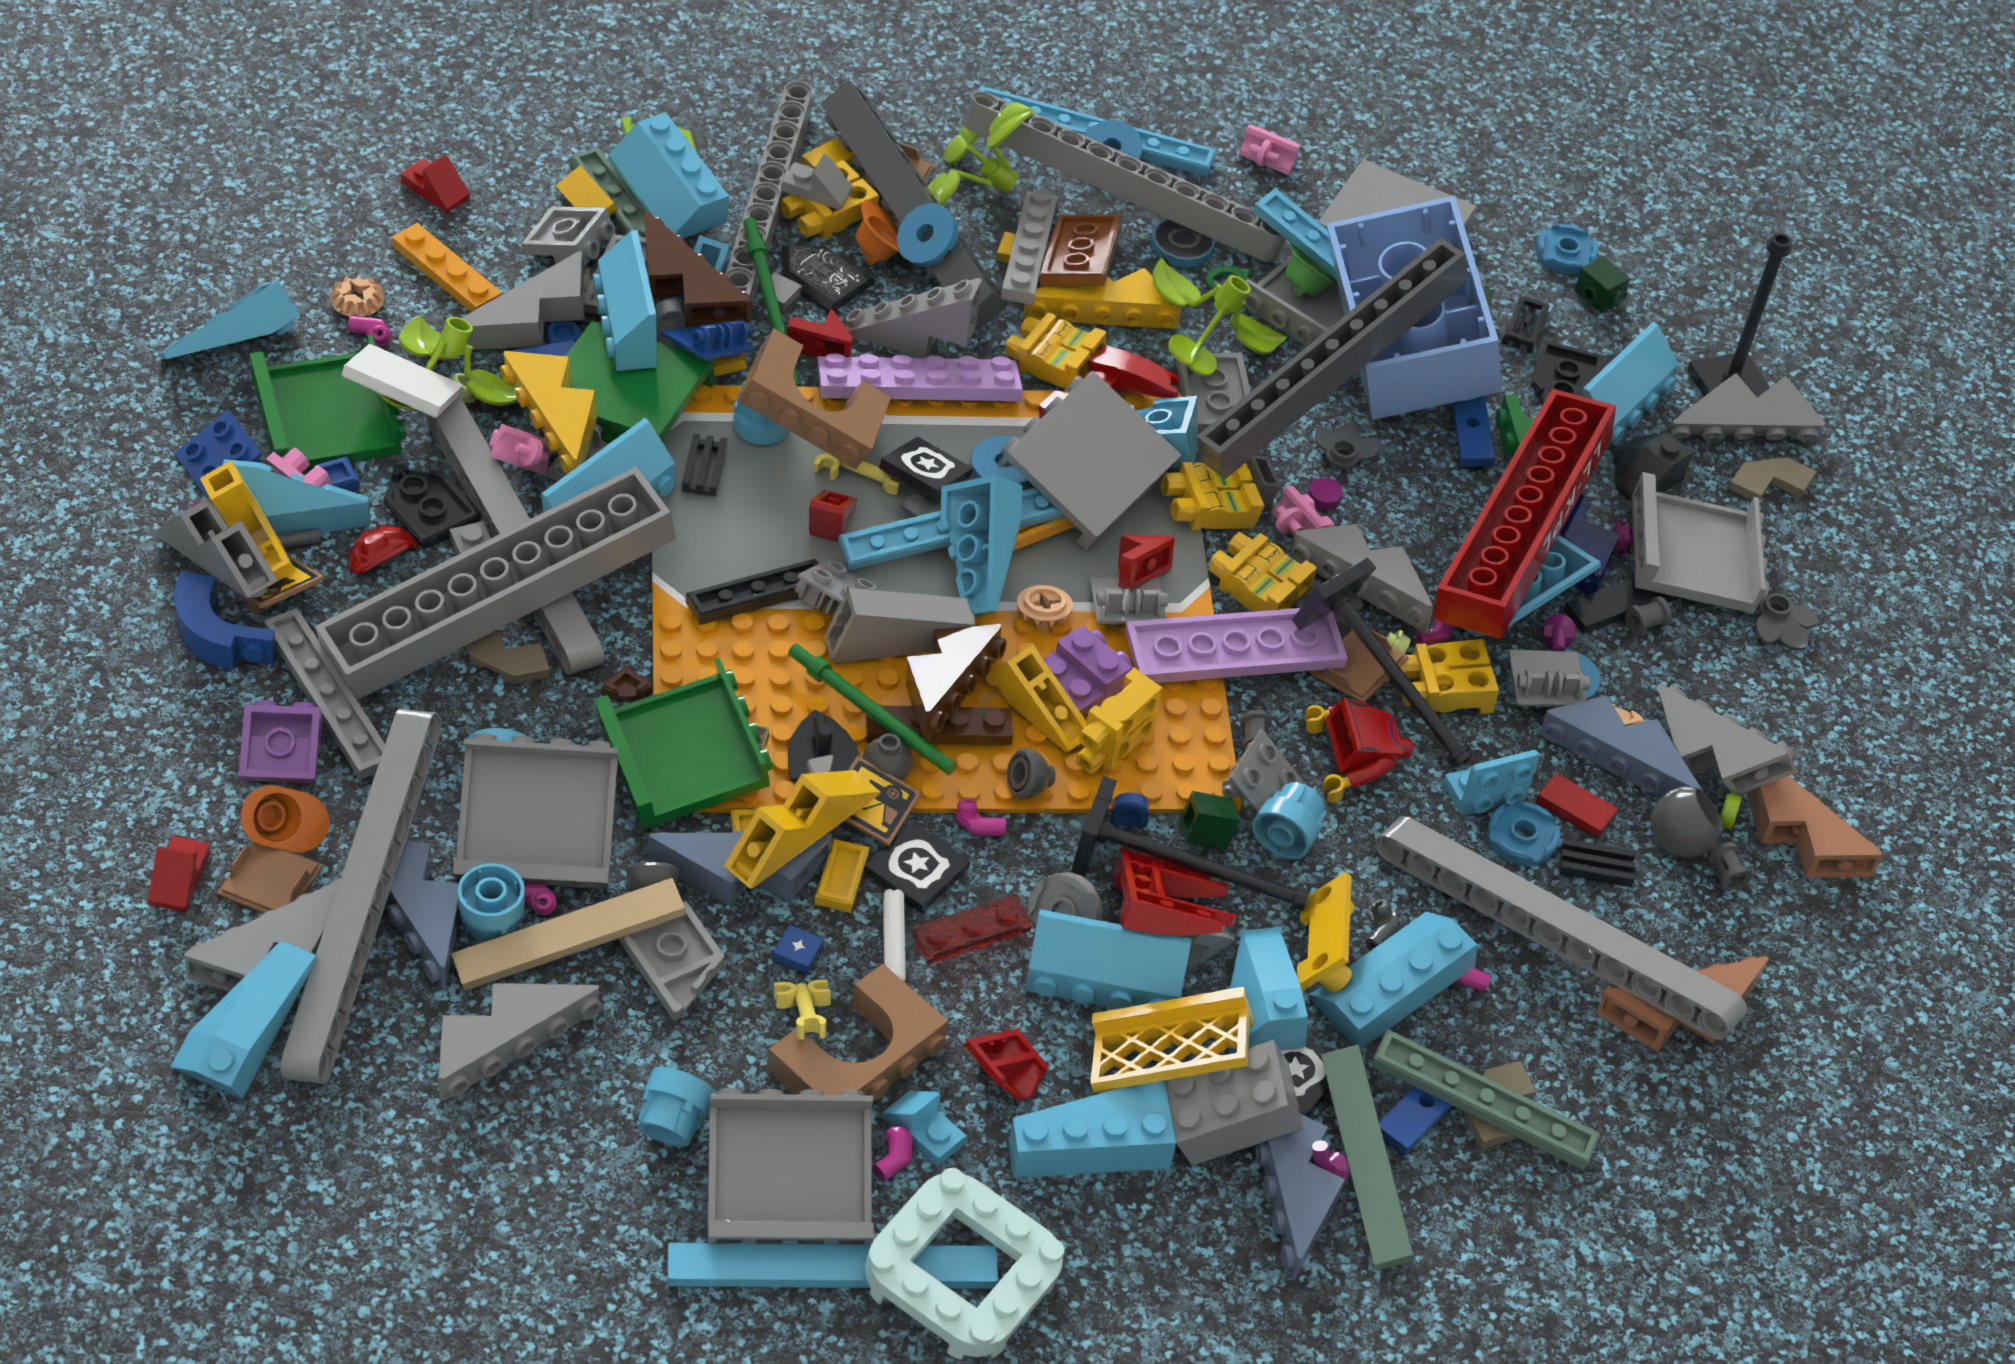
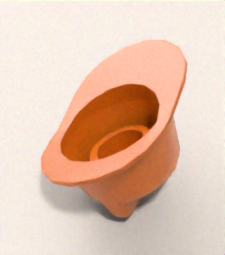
(876, 233)
(284, 819)

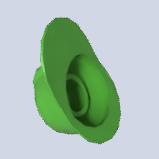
(1306, 275)

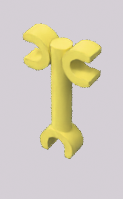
(865, 469)
(805, 996)

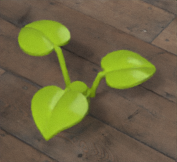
(995, 171)
(1228, 299)
(424, 341)

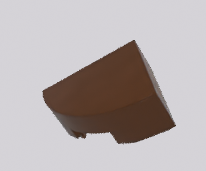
(626, 686)

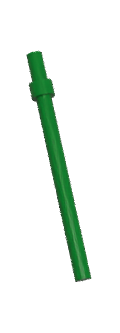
(757, 251)
(822, 671)

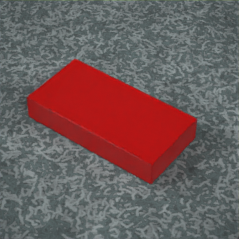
(1577, 805)

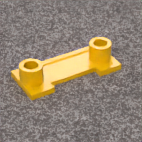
(1329, 928)

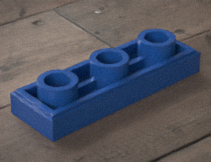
(1473, 433)
(1412, 1119)

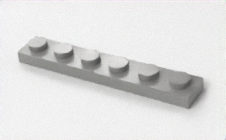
(1029, 247)
(328, 691)

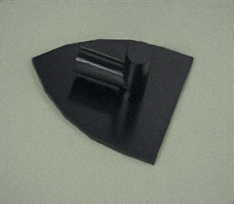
(816, 738)

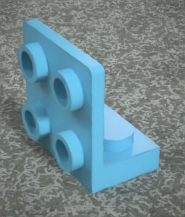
(1492, 783)

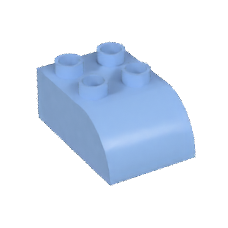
(1451, 349)

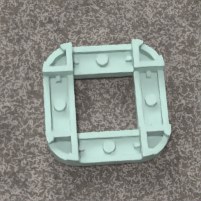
(963, 1326)

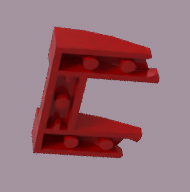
(1128, 373)
(1145, 889)

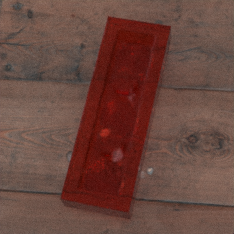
(971, 929)

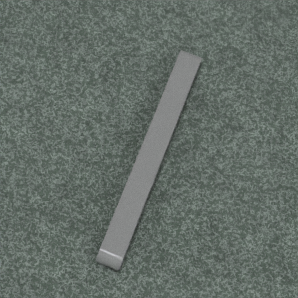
(1130, 179)
(766, 194)
(501, 510)
(360, 898)
(1562, 928)

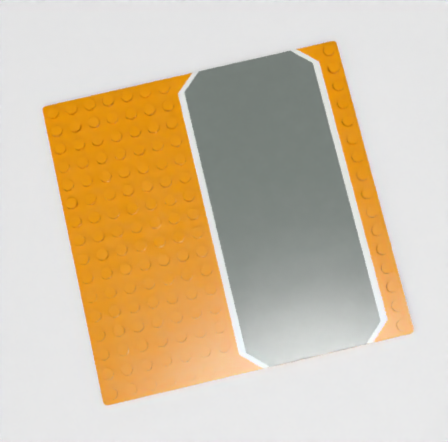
(764, 525)

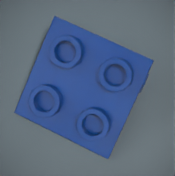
(712, 340)
(217, 442)

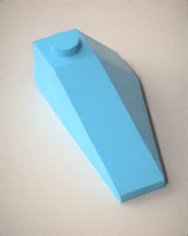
(254, 315)
(1177, 423)
(300, 505)
(982, 529)
(1271, 989)
(239, 1030)

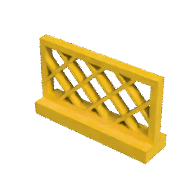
(1169, 1024)

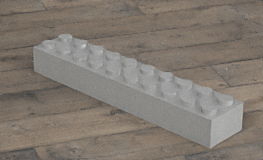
(496, 582)

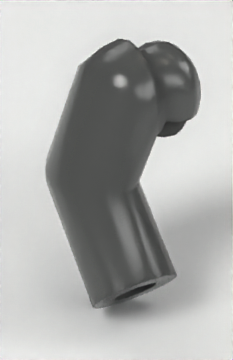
(1384, 922)

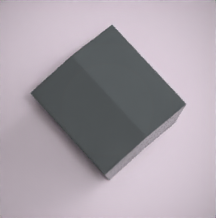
(1264, 479)

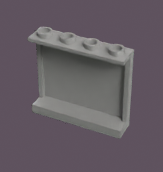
(1378, 190)
(1300, 316)
(1090, 456)
(1698, 549)
(538, 809)
(790, 1168)

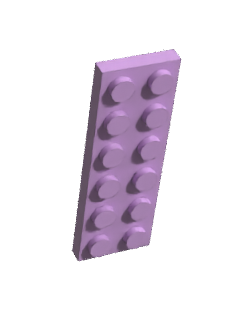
(921, 377)
(1233, 645)

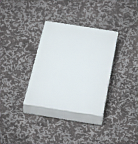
(402, 380)

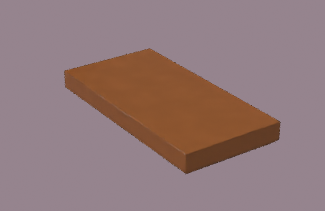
(1081, 250)

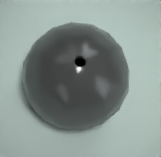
(1686, 822)

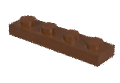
(967, 726)

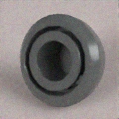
(890, 755)
(1029, 774)
(649, 873)

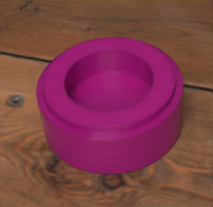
(1325, 493)

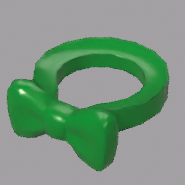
(1225, 270)

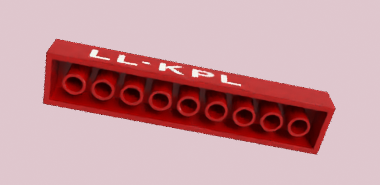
(1524, 514)

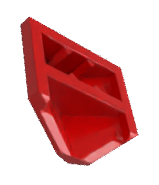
(1009, 1062)

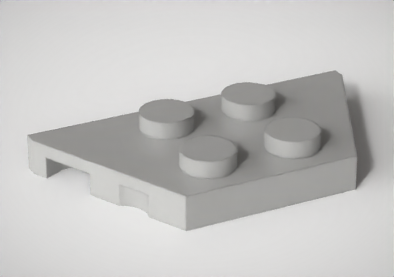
(675, 960)

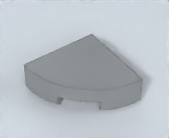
(785, 290)

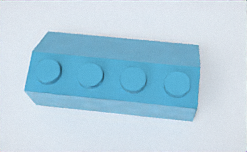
(670, 177)
(627, 305)
(1635, 380)
(636, 447)
(1560, 570)
(1104, 962)
(1398, 977)

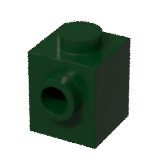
(1602, 284)
(1209, 820)

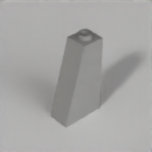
(891, 623)

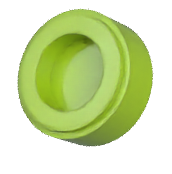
(1730, 810)

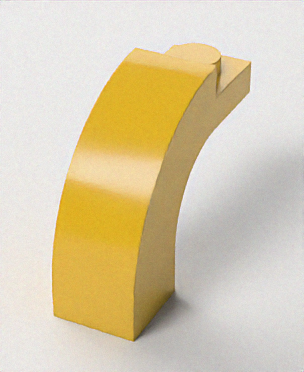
(237, 504)

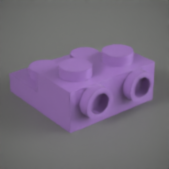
(1088, 668)
(280, 742)

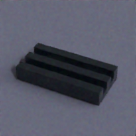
(1520, 339)
(708, 445)
(1597, 857)

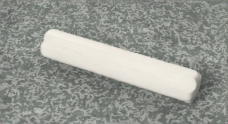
(894, 932)

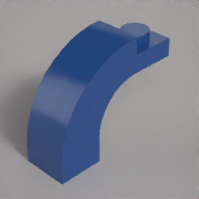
(209, 635)

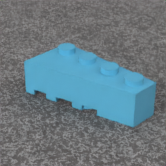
(1096, 1134)

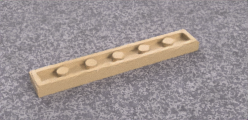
(568, 934)

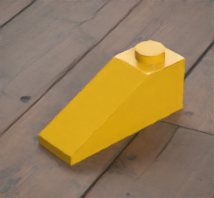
(1040, 698)

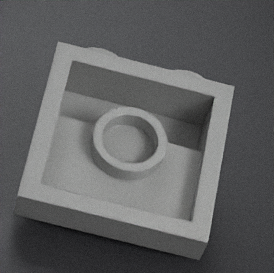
(570, 231)

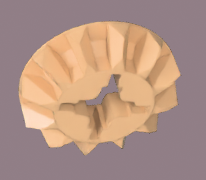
(350, 304)
(1056, 601)

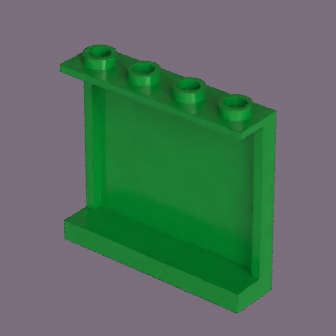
(636, 394)
(323, 412)
(686, 748)

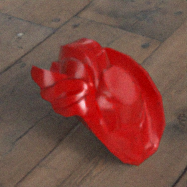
(378, 547)

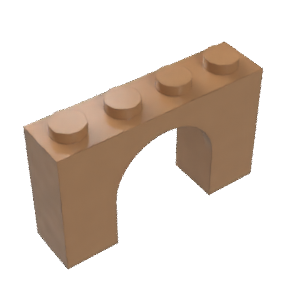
(774, 394)
(897, 1011)

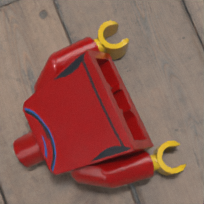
(1362, 741)

